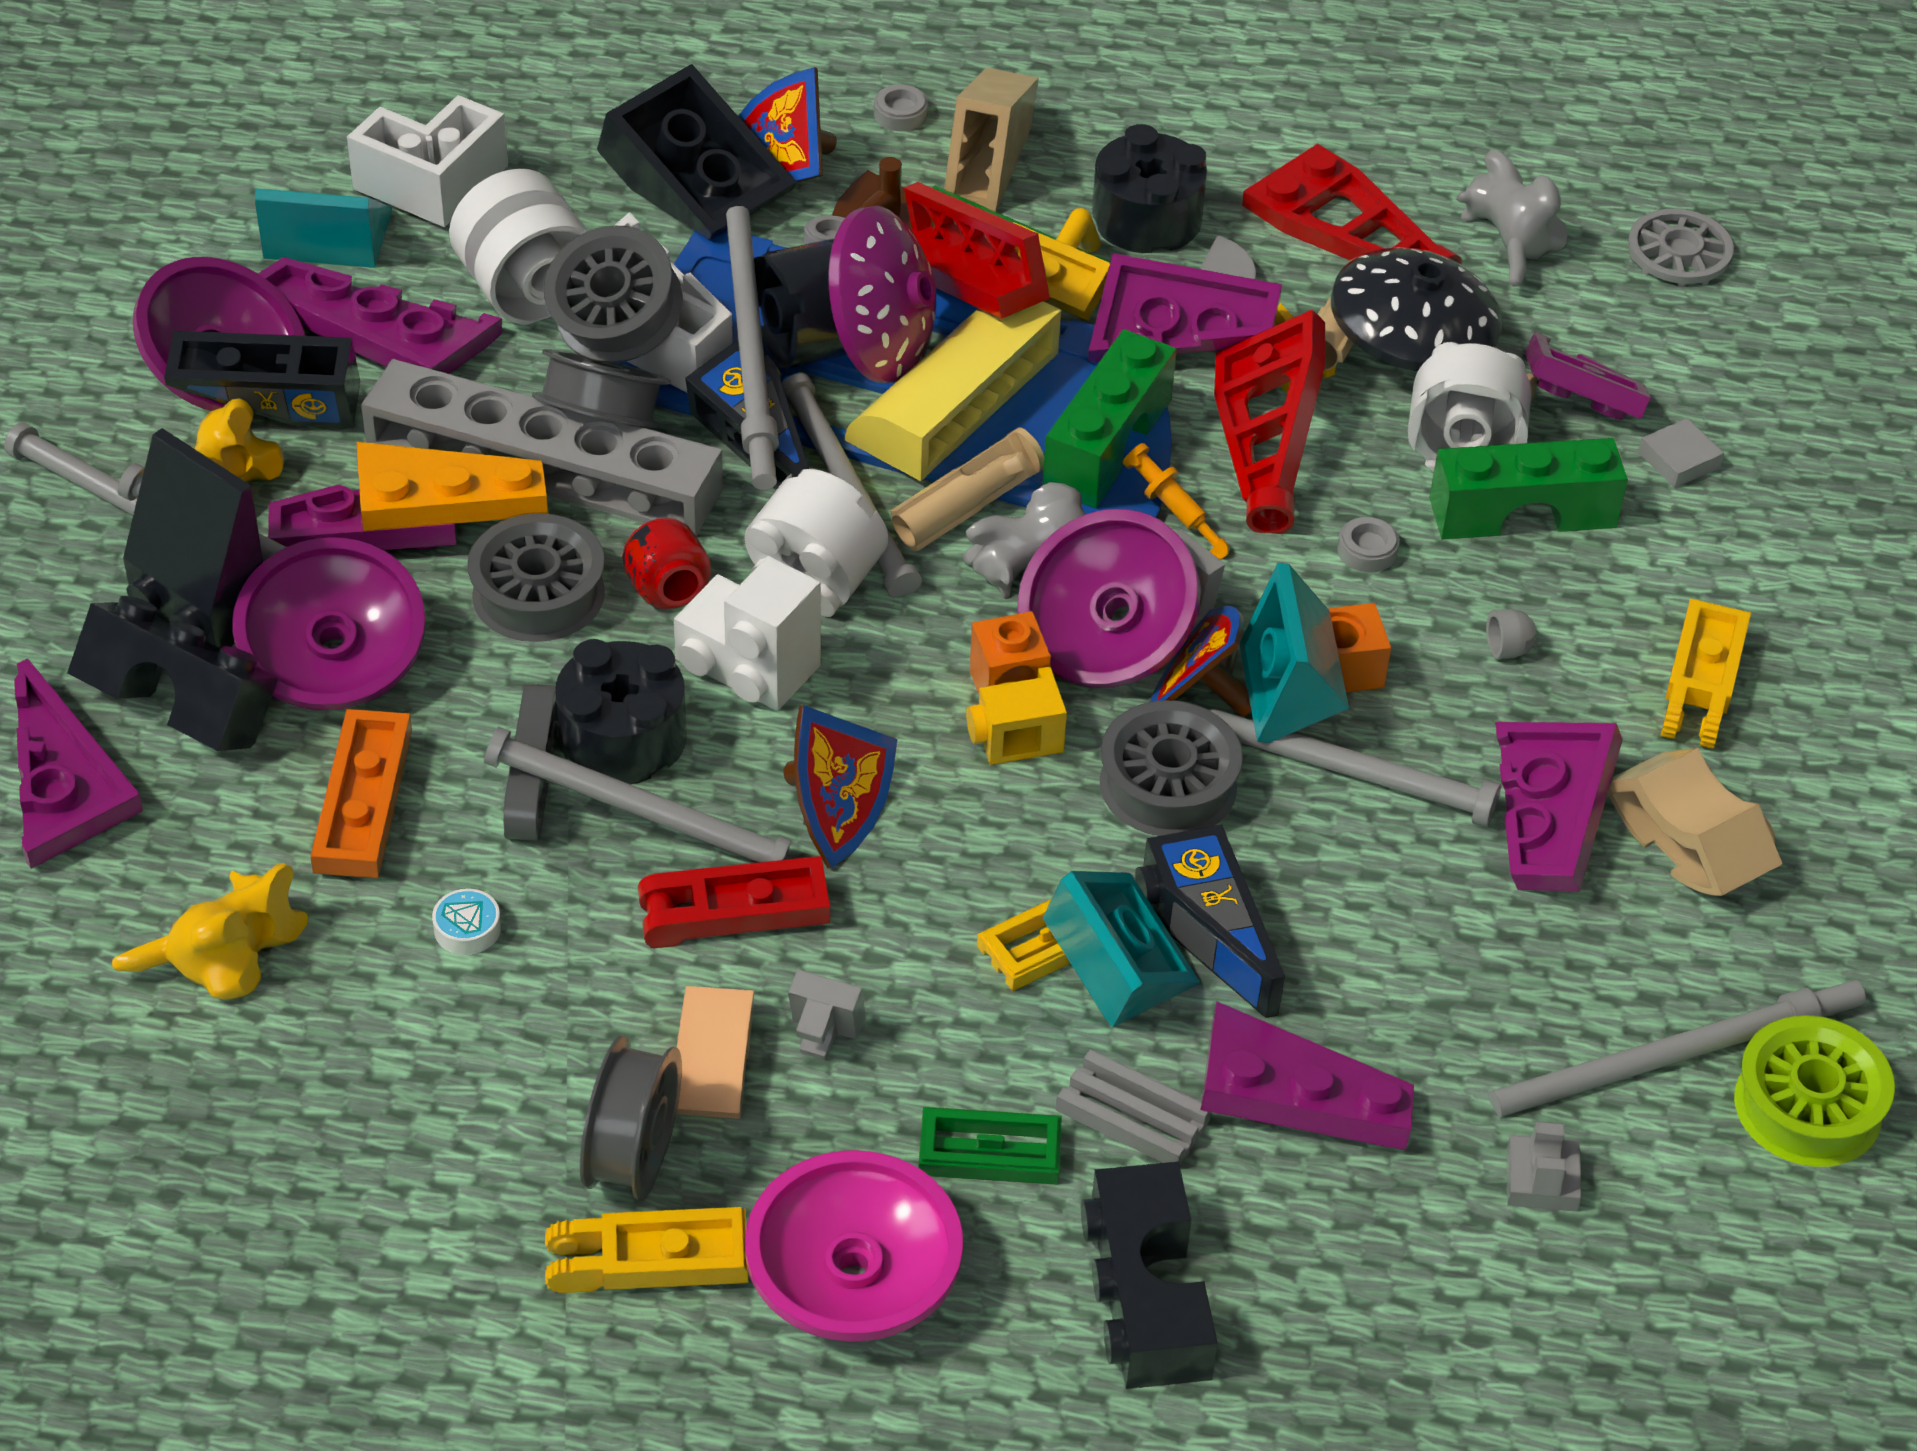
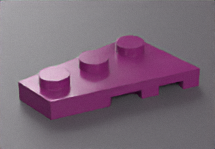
(1181, 306)
(337, 513)
(1554, 797)
(1298, 1084)

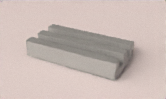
(1135, 1098)

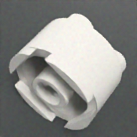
(1468, 400)
(820, 532)

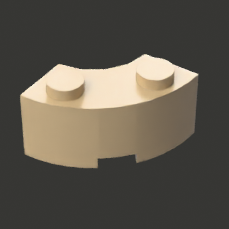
(1695, 822)

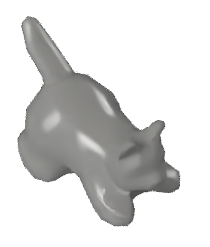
(1519, 211)
(1008, 543)

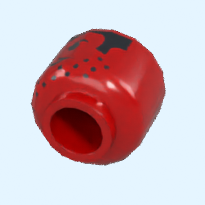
(666, 563)

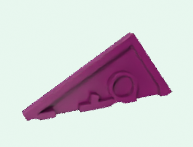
(67, 779)

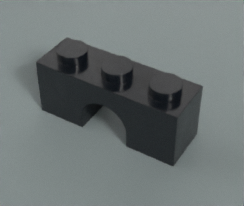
(217, 689)
(1157, 1327)

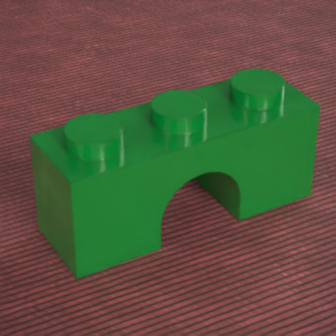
(1120, 395)
(1483, 484)

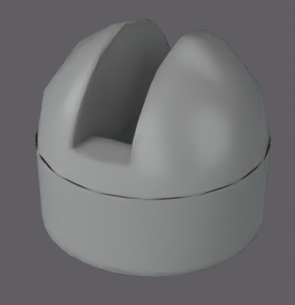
(1509, 633)

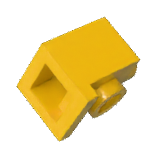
(1019, 719)

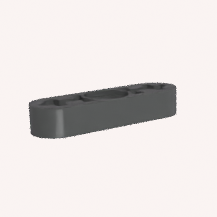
(525, 792)

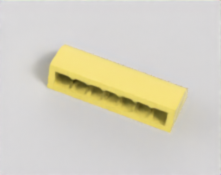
(956, 388)

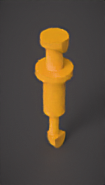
(1164, 486)

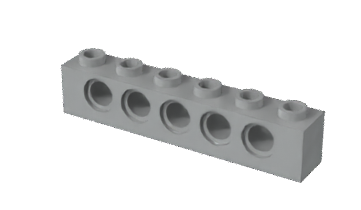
(582, 456)

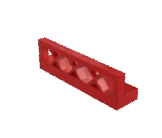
(967, 264)

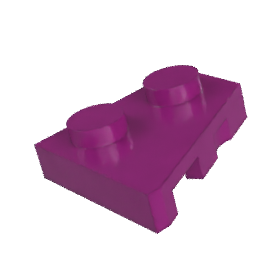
(1563, 373)

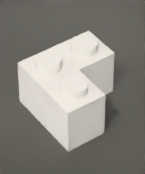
(430, 164)
(754, 634)

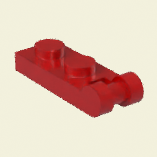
(733, 900)

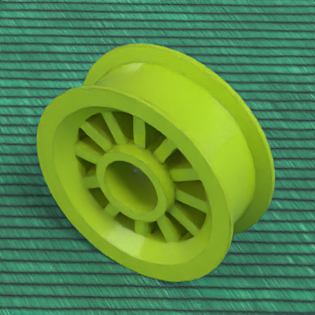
(1819, 1055)

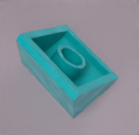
(321, 227)
(1291, 659)
(1116, 943)

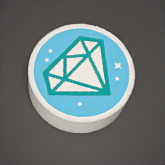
(466, 921)

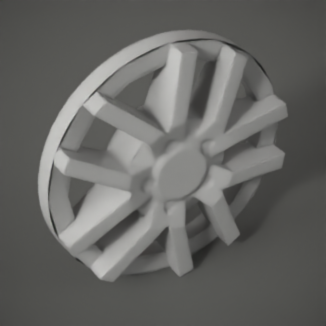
(1680, 246)

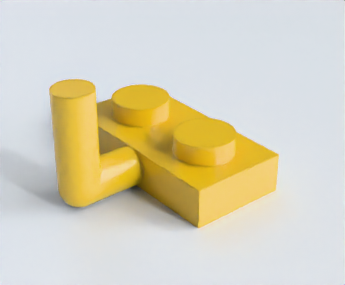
(1072, 275)

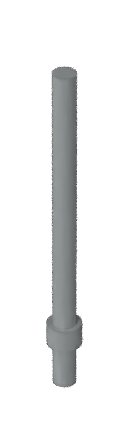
(759, 428)
(1673, 1048)

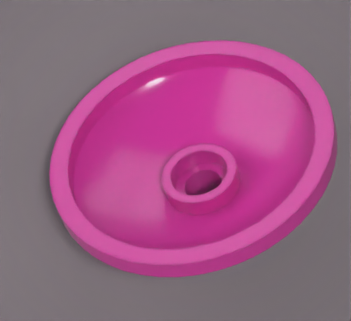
(854, 1213)

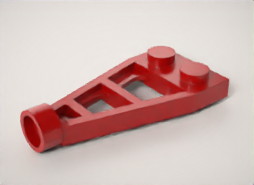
(1316, 178)
(1248, 369)

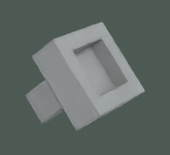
(823, 1011)
(1544, 1169)

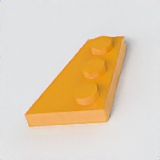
(444, 487)

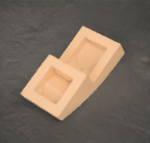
(714, 1050)

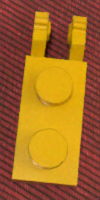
(1705, 666)
(649, 1250)

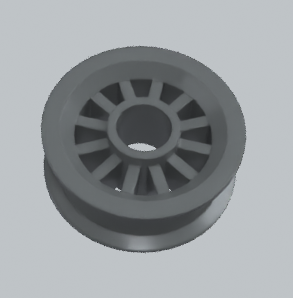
(618, 325)
(601, 389)
(537, 577)
(1169, 767)
(630, 1117)

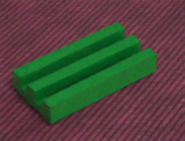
(990, 1155)

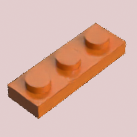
(361, 794)

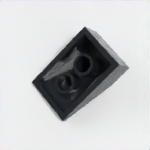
(690, 153)
(191, 538)

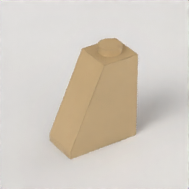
(989, 135)

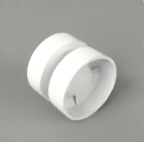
(509, 236)

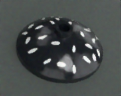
(1410, 302)

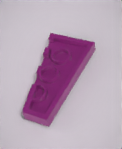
(379, 319)

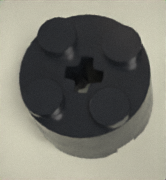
(1149, 190)
(797, 305)
(621, 708)

